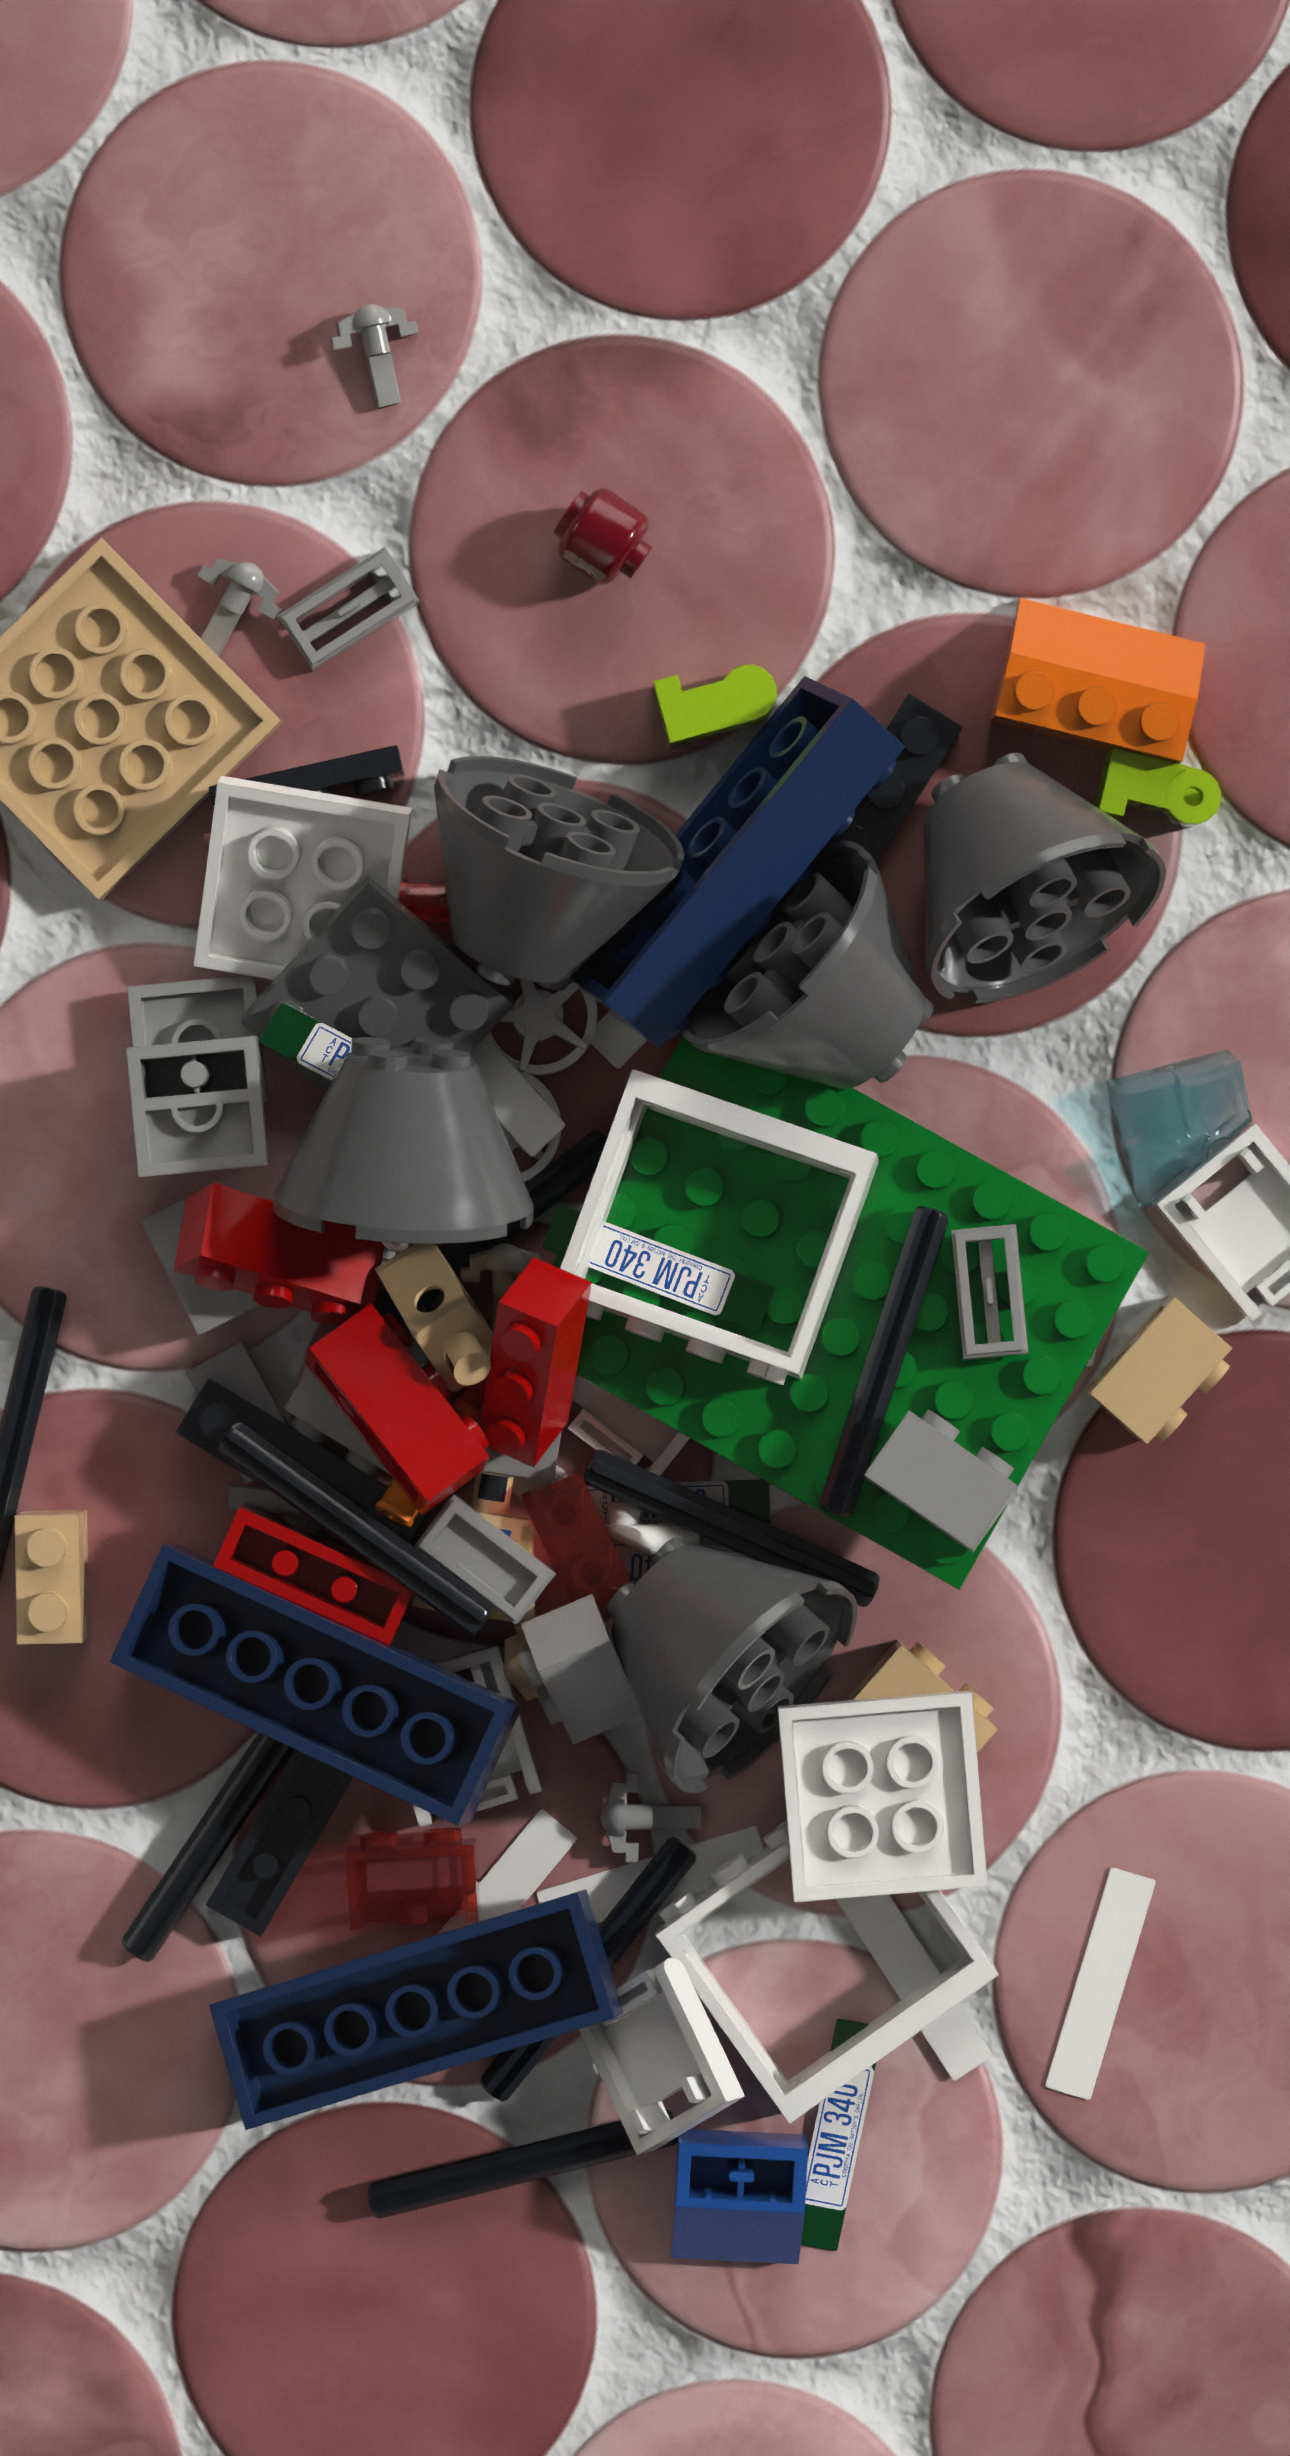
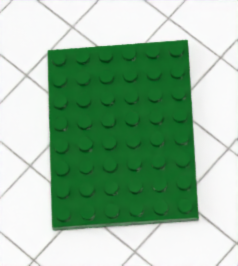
(773, 1224)

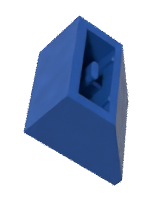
(739, 2196)

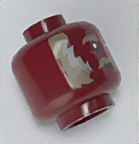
(603, 536)

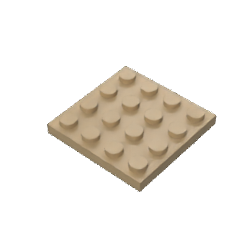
(114, 719)

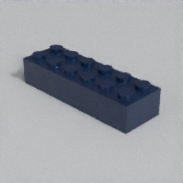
(741, 857)
(316, 1685)
(416, 2009)

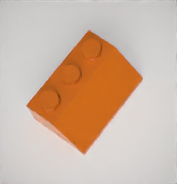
(1098, 682)

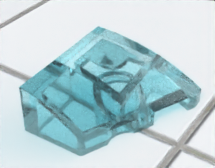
(1176, 1116)

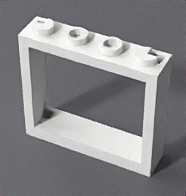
(756, 1129)
(860, 2051)

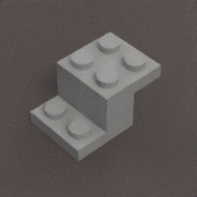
(196, 1077)

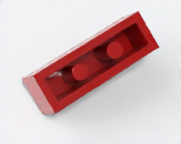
(242, 1245)
(534, 1361)
(398, 1407)
(312, 1573)

